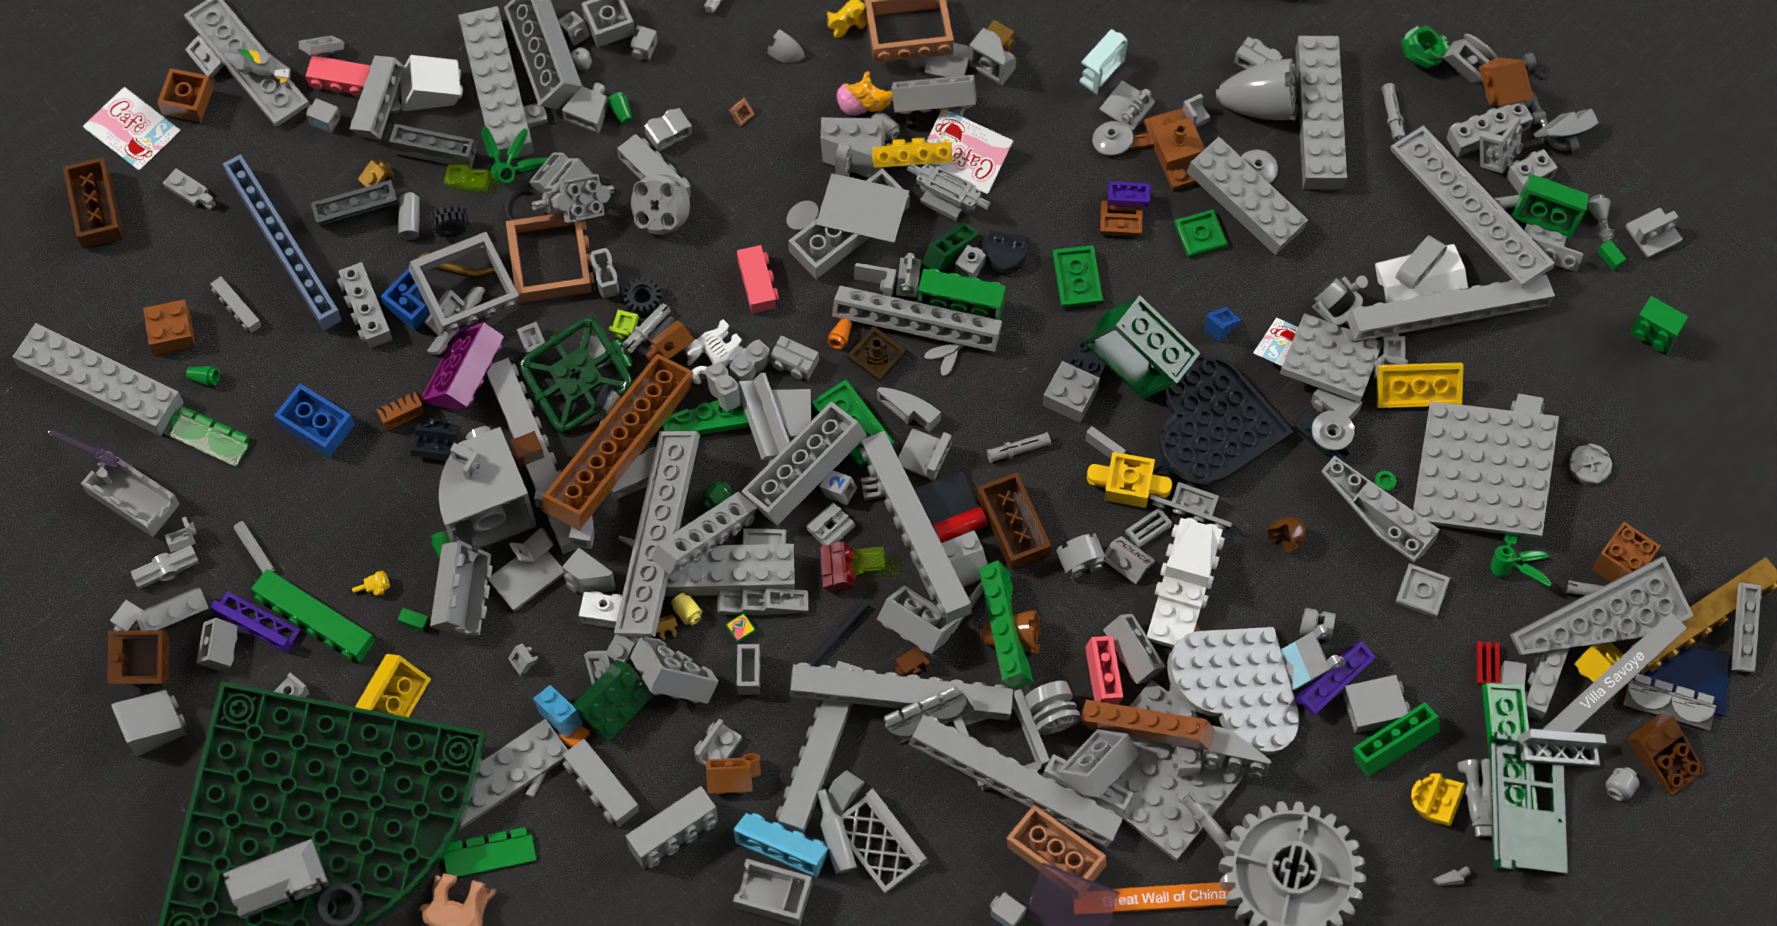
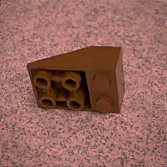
(1666, 753)

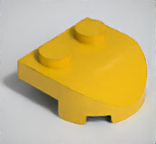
(1437, 798)

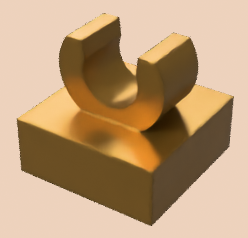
(667, 623)

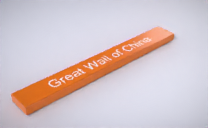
(1170, 897)

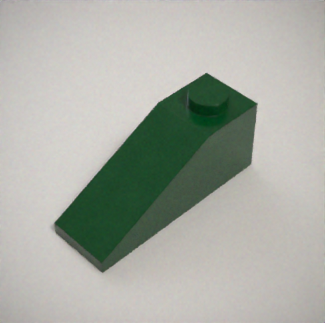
(949, 247)

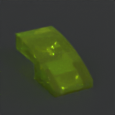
(464, 178)
(868, 559)

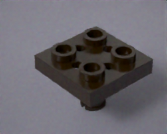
(876, 342)

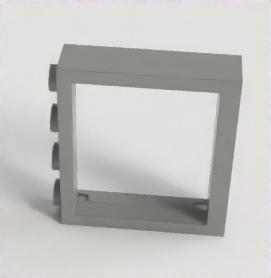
(452, 253)

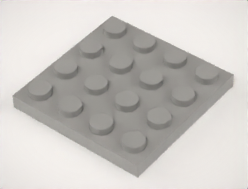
(1331, 358)

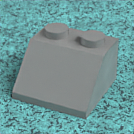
(587, 574)

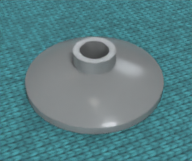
(1480, 46)
(1112, 144)
(1269, 165)
(1337, 423)

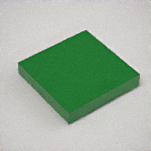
(1200, 233)

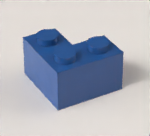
(404, 302)

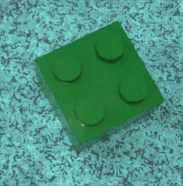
(1658, 324)

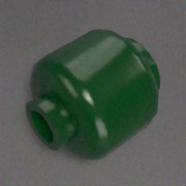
(716, 494)

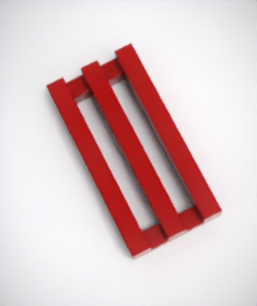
(1488, 646)

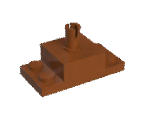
(1175, 145)

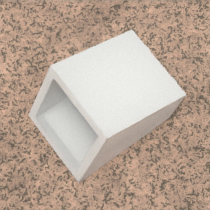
(430, 83)

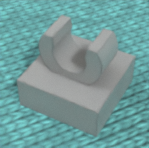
(522, 659)

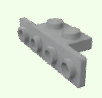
(1553, 245)
(451, 305)
(1193, 501)

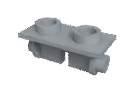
(908, 276)

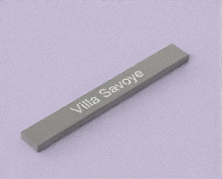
(1618, 675)

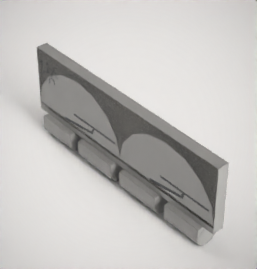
(1660, 700)
(945, 709)

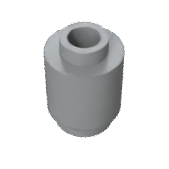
(891, 126)

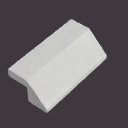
(1444, 277)

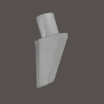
(1453, 877)

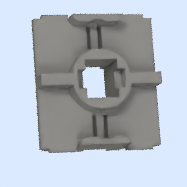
(841, 527)

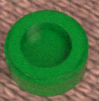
(1385, 480)

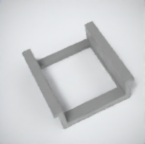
(1028, 726)

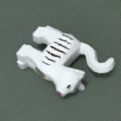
(714, 347)

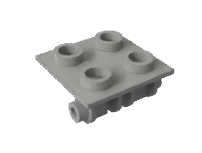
(1128, 104)

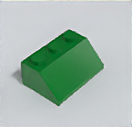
(1550, 205)

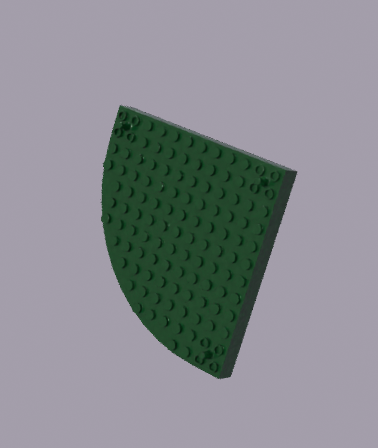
(358, 782)

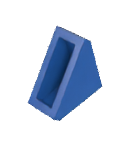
(1221, 323)

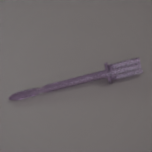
(98, 453)

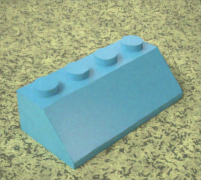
(781, 844)

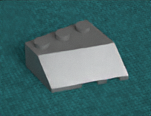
(857, 132)

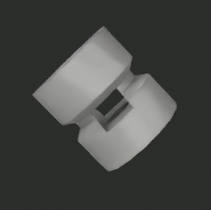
(1312, 618)

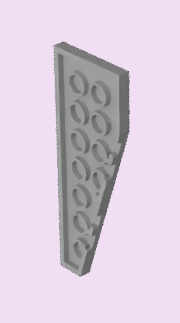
(1612, 613)

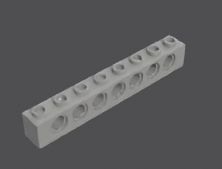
(917, 318)

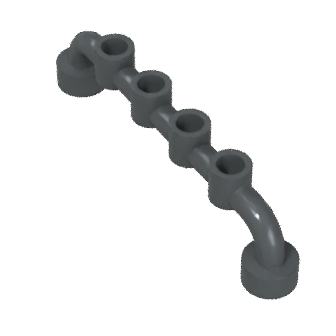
(1539, 116)

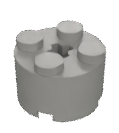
(1081, 555)

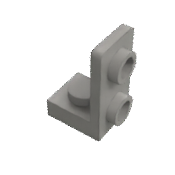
(883, 276)

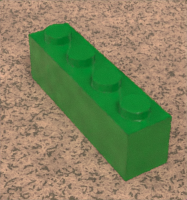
(1396, 739)

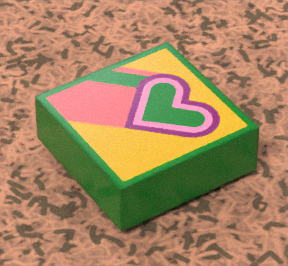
(740, 628)

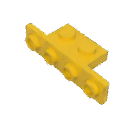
(915, 152)

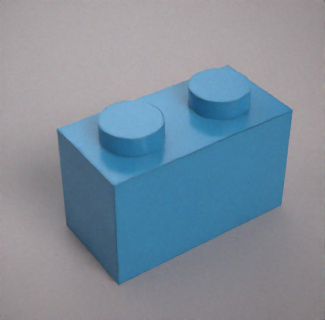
(558, 711)

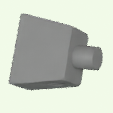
(587, 108)

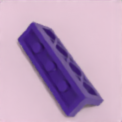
(254, 626)
(1332, 682)

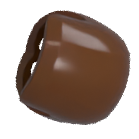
(1290, 531)

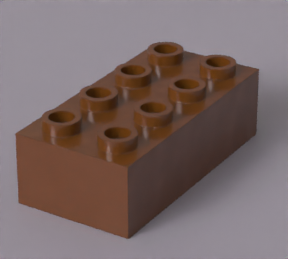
(93, 202)
(1014, 521)

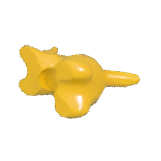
(849, 15)

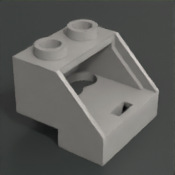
(555, 169)

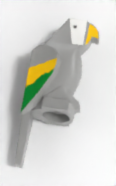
(260, 63)

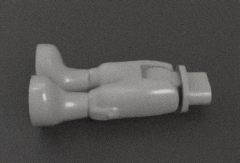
(1478, 797)

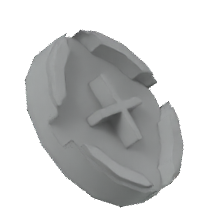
(1590, 464)

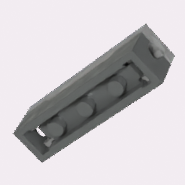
(432, 146)
(354, 203)

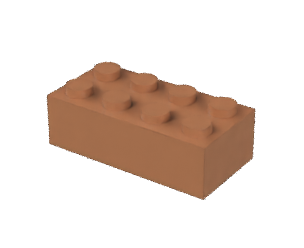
(1044, 839)

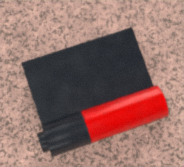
(951, 507)

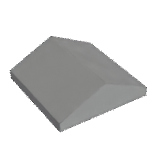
(949, 65)

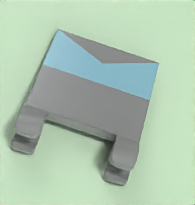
(1306, 659)

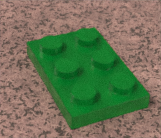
(1077, 276)

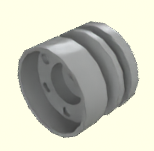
(1052, 707)

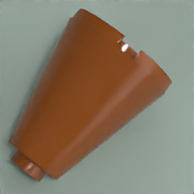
(1027, 628)

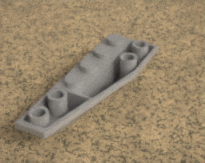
(1381, 511)

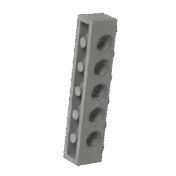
(704, 533)

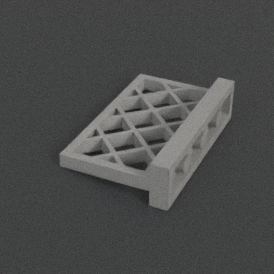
(896, 830)

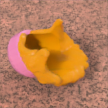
(863, 97)

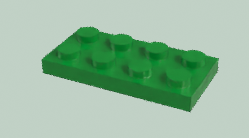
(849, 401)

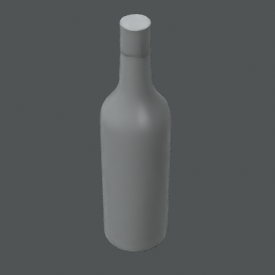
(836, 837)

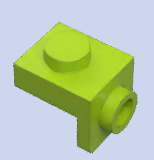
(623, 325)

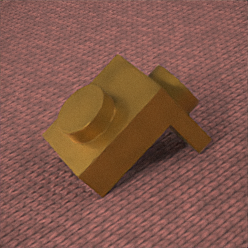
(375, 173)

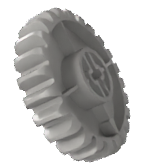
(1290, 835)

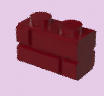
(837, 567)

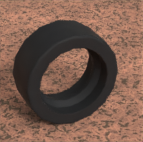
(330, 892)

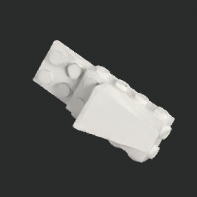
(1184, 581)

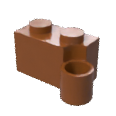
(732, 774)

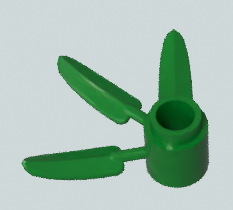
(513, 151)
(1505, 559)

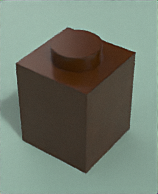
(526, 448)

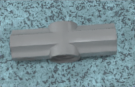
(164, 567)

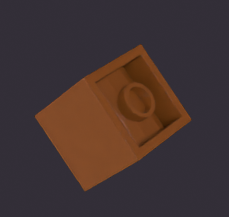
(1625, 553)

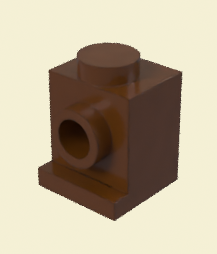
(911, 663)

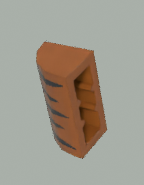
(400, 411)

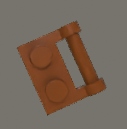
(1120, 224)

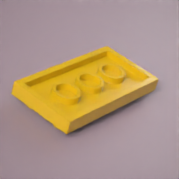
(1419, 384)

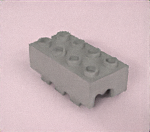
(131, 495)
(461, 590)

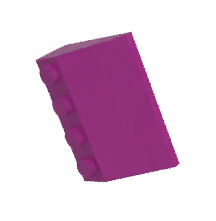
(463, 367)

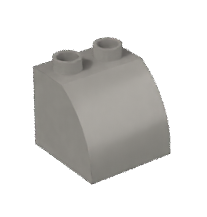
(493, 500)

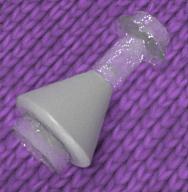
(1599, 208)

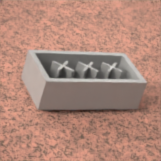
(672, 828)

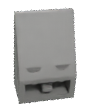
(1234, 755)

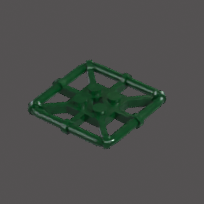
(563, 370)

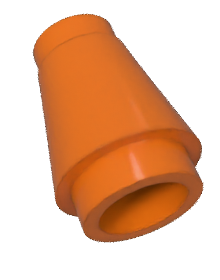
(839, 335)

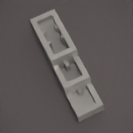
(759, 602)

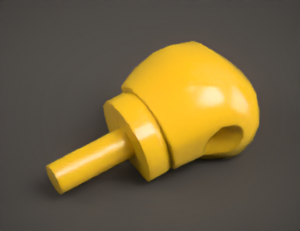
(375, 583)

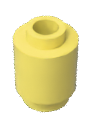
(686, 609)

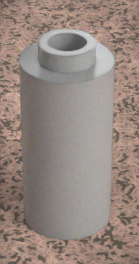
(409, 216)

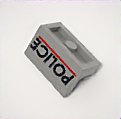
(1128, 559)

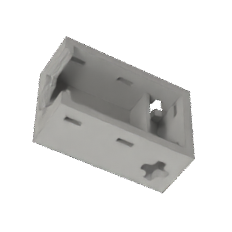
(773, 892)

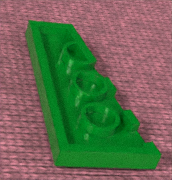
(707, 419)

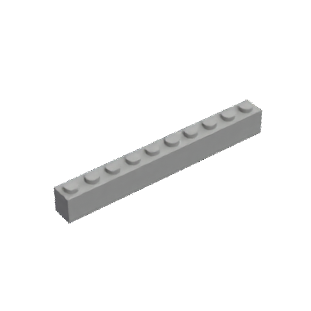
(1448, 308)
(520, 422)
(916, 528)
(892, 690)
(1015, 780)

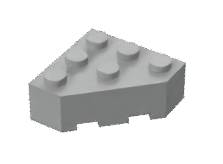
(672, 672)

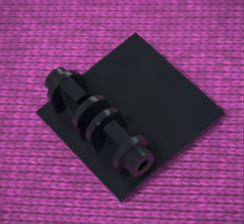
(1087, 361)

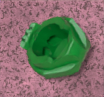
(1419, 51)

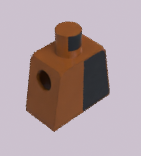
(668, 339)

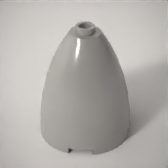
(1262, 91)

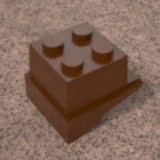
(138, 657)

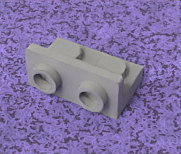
(718, 743)

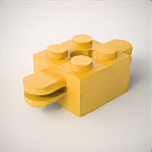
(1129, 471)

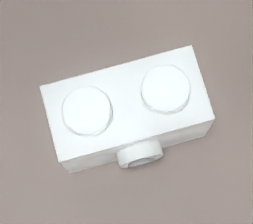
(600, 609)

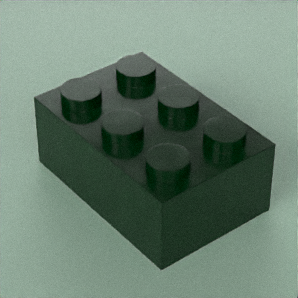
(613, 700)

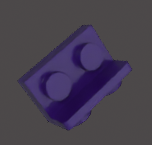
(1128, 194)

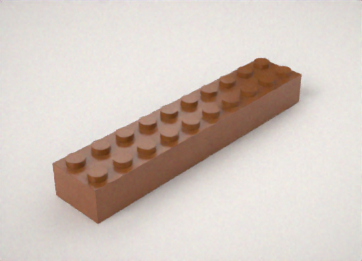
(617, 442)

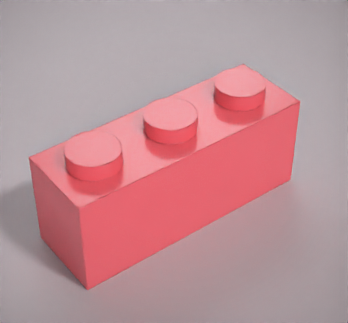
(337, 75)
(757, 279)
(1104, 670)

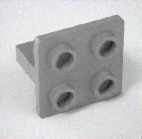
(1655, 232)

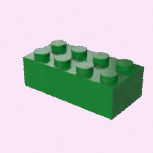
(961, 294)

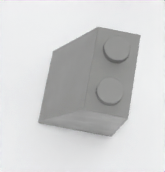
(149, 721)

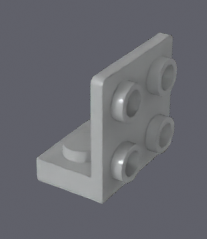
(1499, 151)
(924, 453)

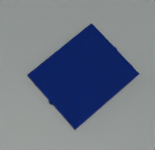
(1698, 671)

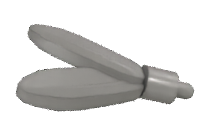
(949, 352)

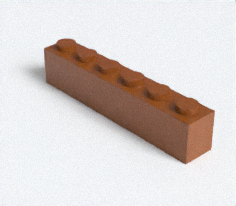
(1148, 724)

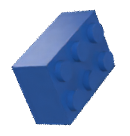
(314, 420)

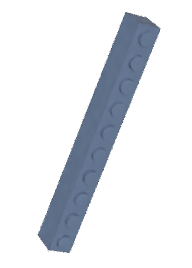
(282, 242)

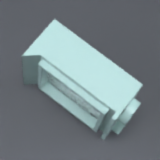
(1103, 60)

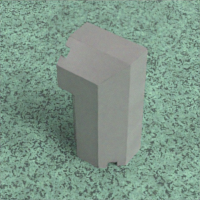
(275, 878)

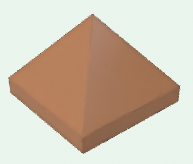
(741, 112)

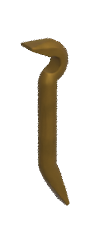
(464, 270)

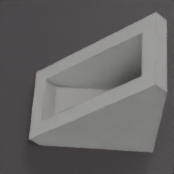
(844, 791)

